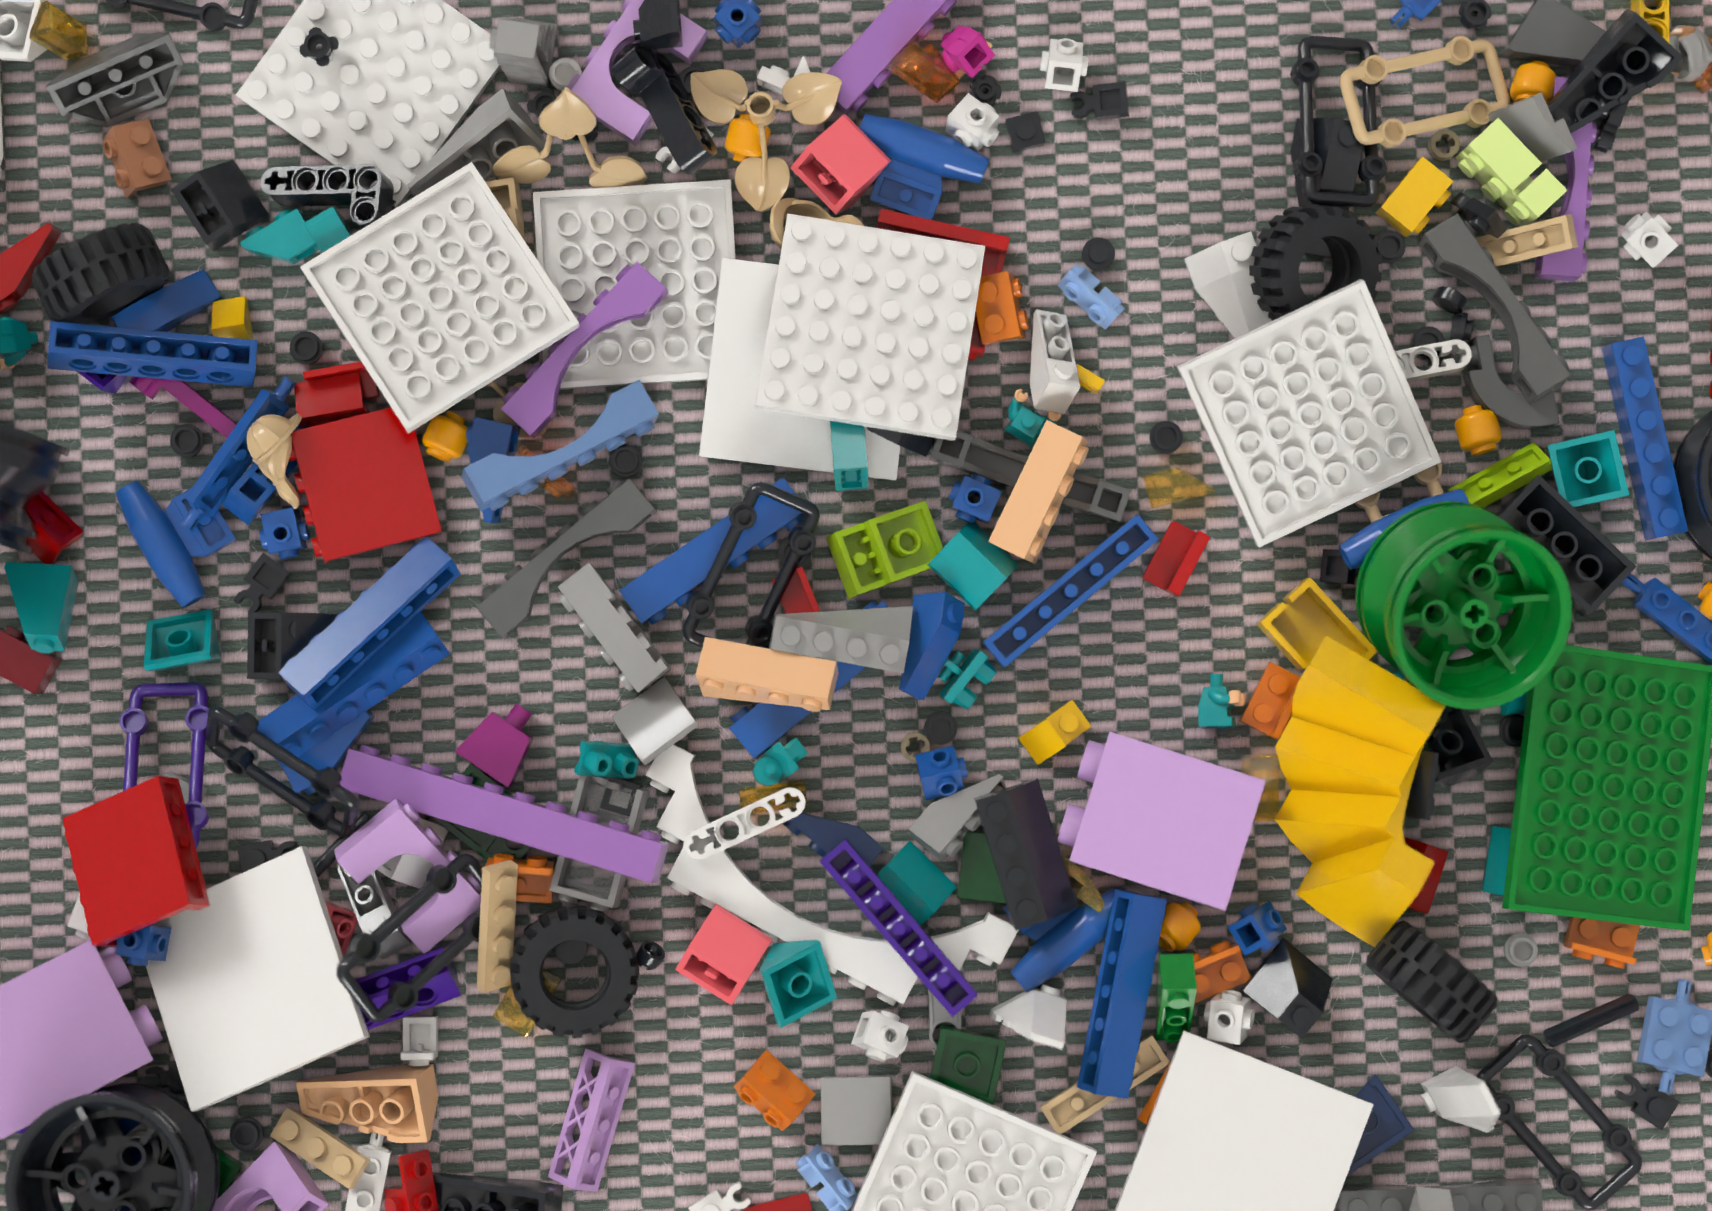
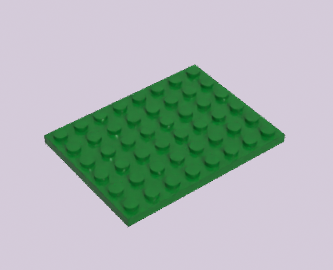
(1611, 789)

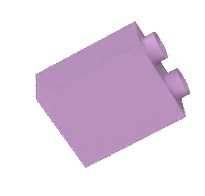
(1162, 819)
(67, 1033)

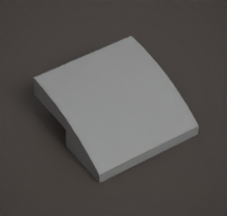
(1536, 128)
(654, 721)
(855, 1109)

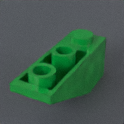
(1174, 996)

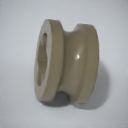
(1437, 154)
(905, 743)

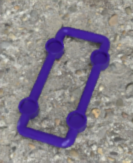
(136, 723)

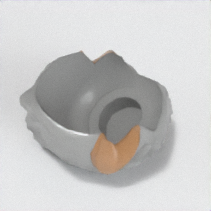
(1694, 48)

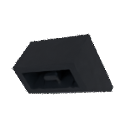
(220, 203)

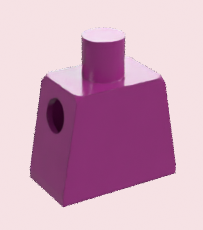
(499, 745)

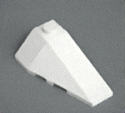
(15, 27)
(1224, 282)
(1035, 1015)
(1461, 1099)

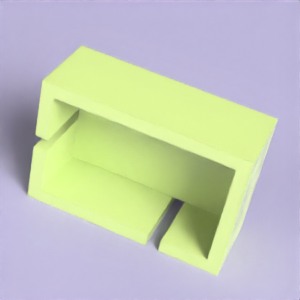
(1503, 170)

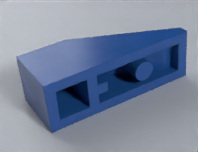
(491, 437)
(253, 492)
(933, 634)
(329, 751)

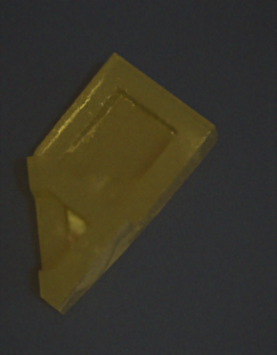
(1174, 486)
(1089, 892)

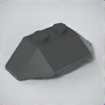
(119, 80)

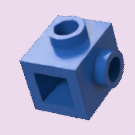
(740, 31)
(981, 488)
(276, 524)
(941, 772)
(1257, 928)
(145, 945)

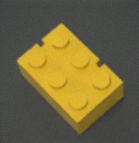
(1304, 623)

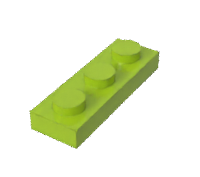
(1505, 475)

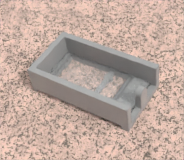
(584, 881)

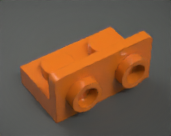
(1271, 701)
(1602, 938)
(1219, 970)

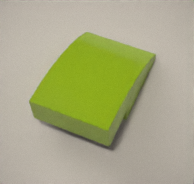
(885, 549)

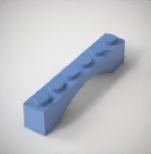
(501, 476)

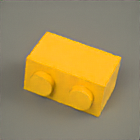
(1414, 197)

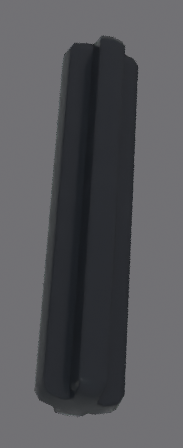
(1591, 1020)

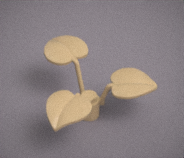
(723, 91)
(565, 119)

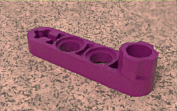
(189, 398)

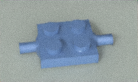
(1675, 1036)

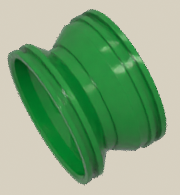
(1502, 662)

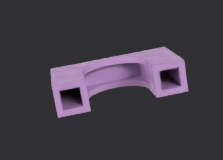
(596, 84)
(396, 833)
(277, 1177)

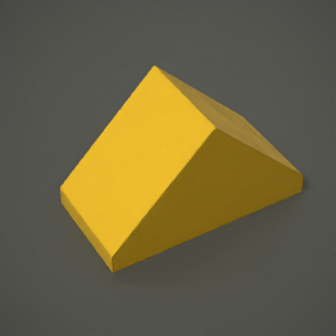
(232, 319)

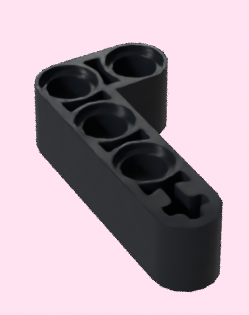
(668, 104)
(291, 183)

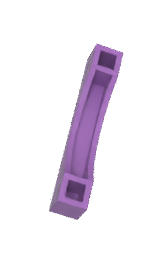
(1571, 263)
(630, 299)

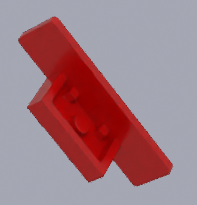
(417, 1185)

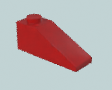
(19, 263)

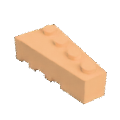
(1039, 492)
(765, 675)

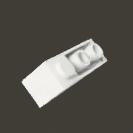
(1053, 364)

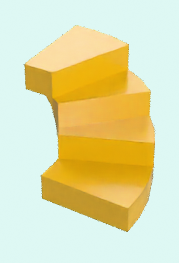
(1350, 779)

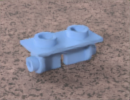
(1079, 287)
(818, 1167)

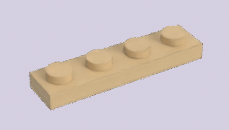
(496, 925)
(1077, 1104)

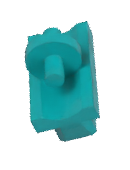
(955, 688)
(606, 760)
(778, 763)

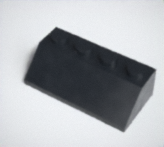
(1584, 554)
(1025, 854)

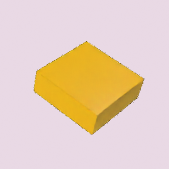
(1089, 380)

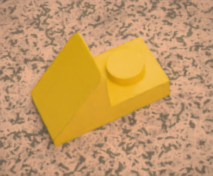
(1054, 732)

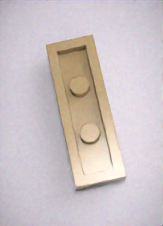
(1531, 241)
(320, 1147)

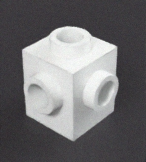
(1064, 64)
(973, 123)
(1656, 246)
(1229, 1017)
(881, 1035)

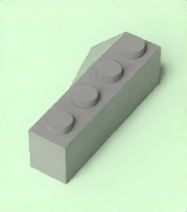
(614, 628)
(856, 637)

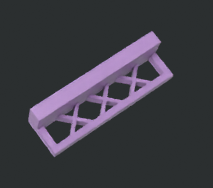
(595, 1123)

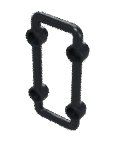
(211, 14)
(1310, 164)
(743, 517)
(241, 759)
(367, 946)
(1613, 1135)

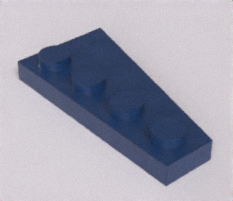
(1384, 1126)

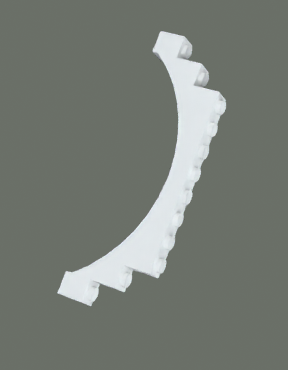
(724, 883)

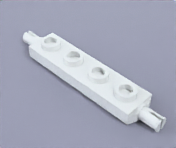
(371, 1185)

